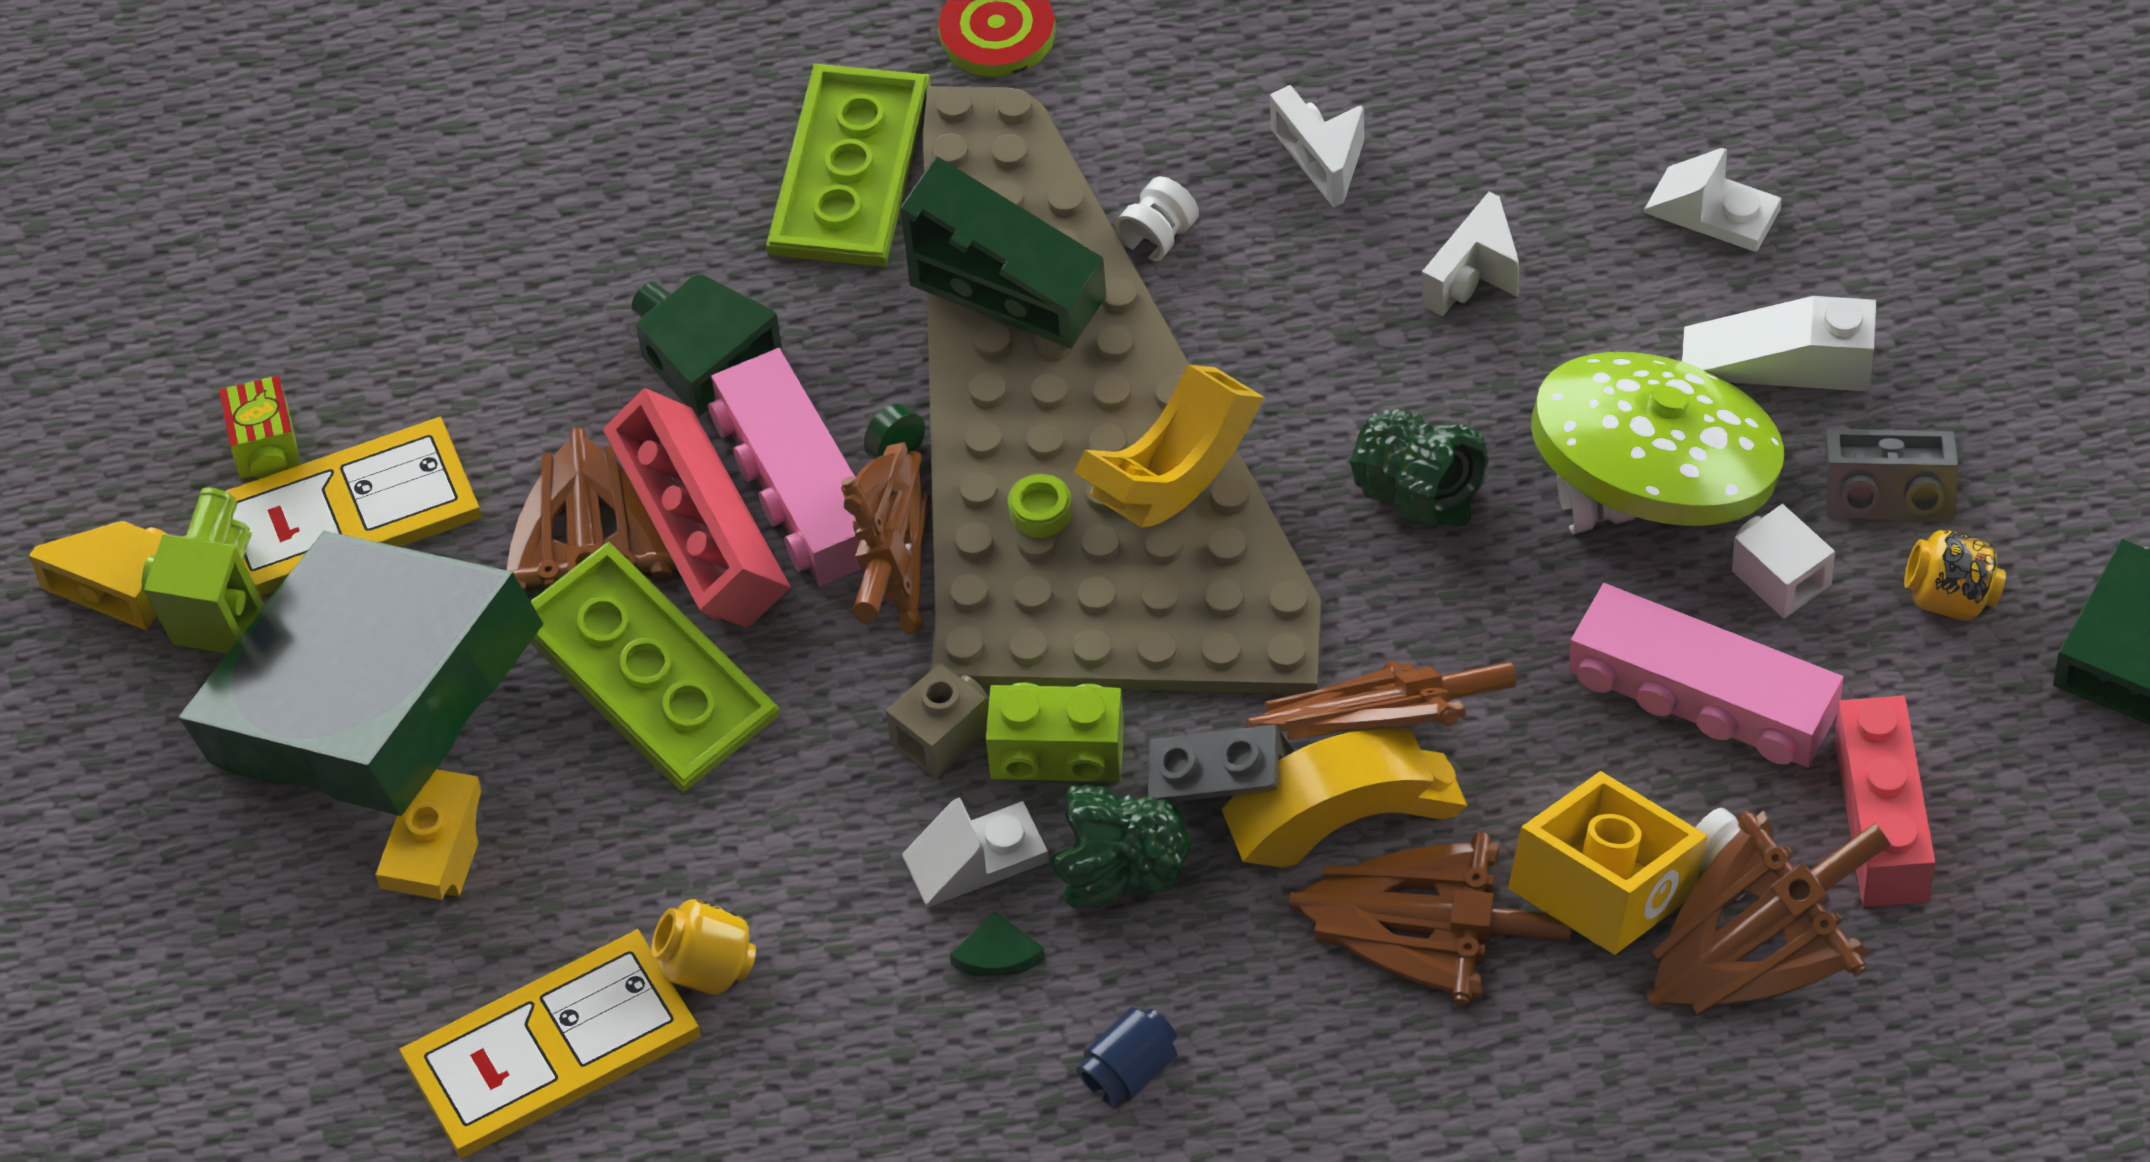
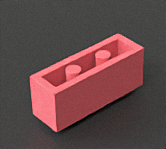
(1885, 788)

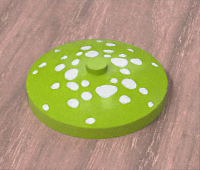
(1657, 438)

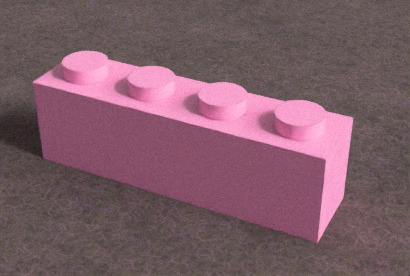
(793, 460)
(1705, 676)

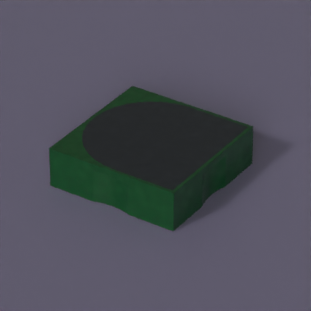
(362, 671)

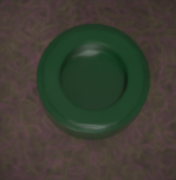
(894, 426)

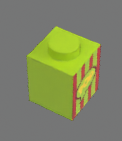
(259, 427)

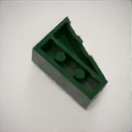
(998, 257)

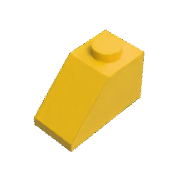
(101, 570)

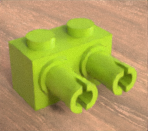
(201, 578)

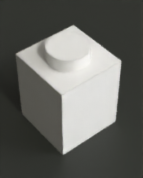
(1782, 560)

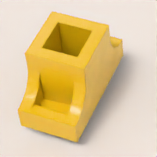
(433, 839)

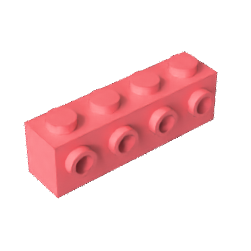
(696, 509)

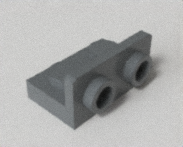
(1891, 474)
(1216, 763)

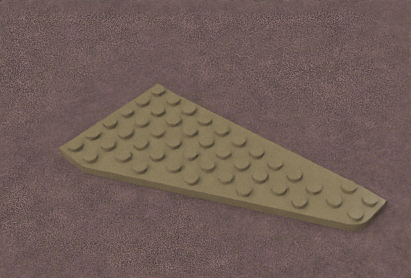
(1106, 603)

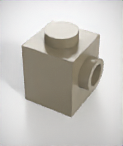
(938, 719)

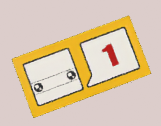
(374, 491)
(549, 1043)

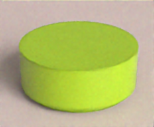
(1039, 506)

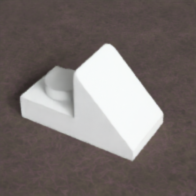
(1321, 148)
(1705, 201)
(1476, 250)
(967, 854)

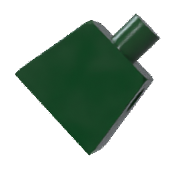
(700, 333)

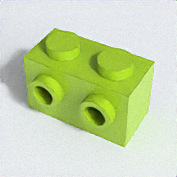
(1055, 732)

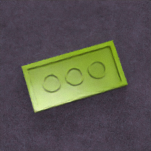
(848, 165)
(648, 668)

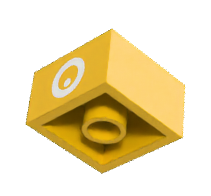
(1607, 862)

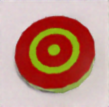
(996, 34)

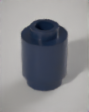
(1128, 1055)

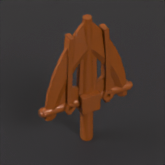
(578, 480)
(890, 529)
(1383, 699)
(1358, 905)
(1704, 965)

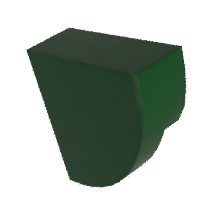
(996, 949)

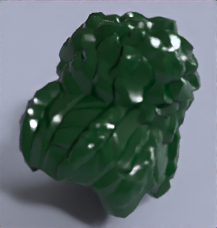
(1420, 467)
(1119, 846)

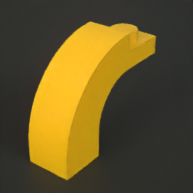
(1178, 452)
(1338, 784)

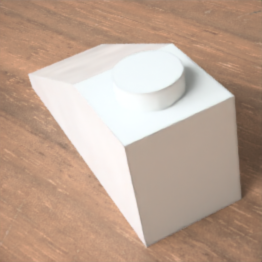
(1789, 344)

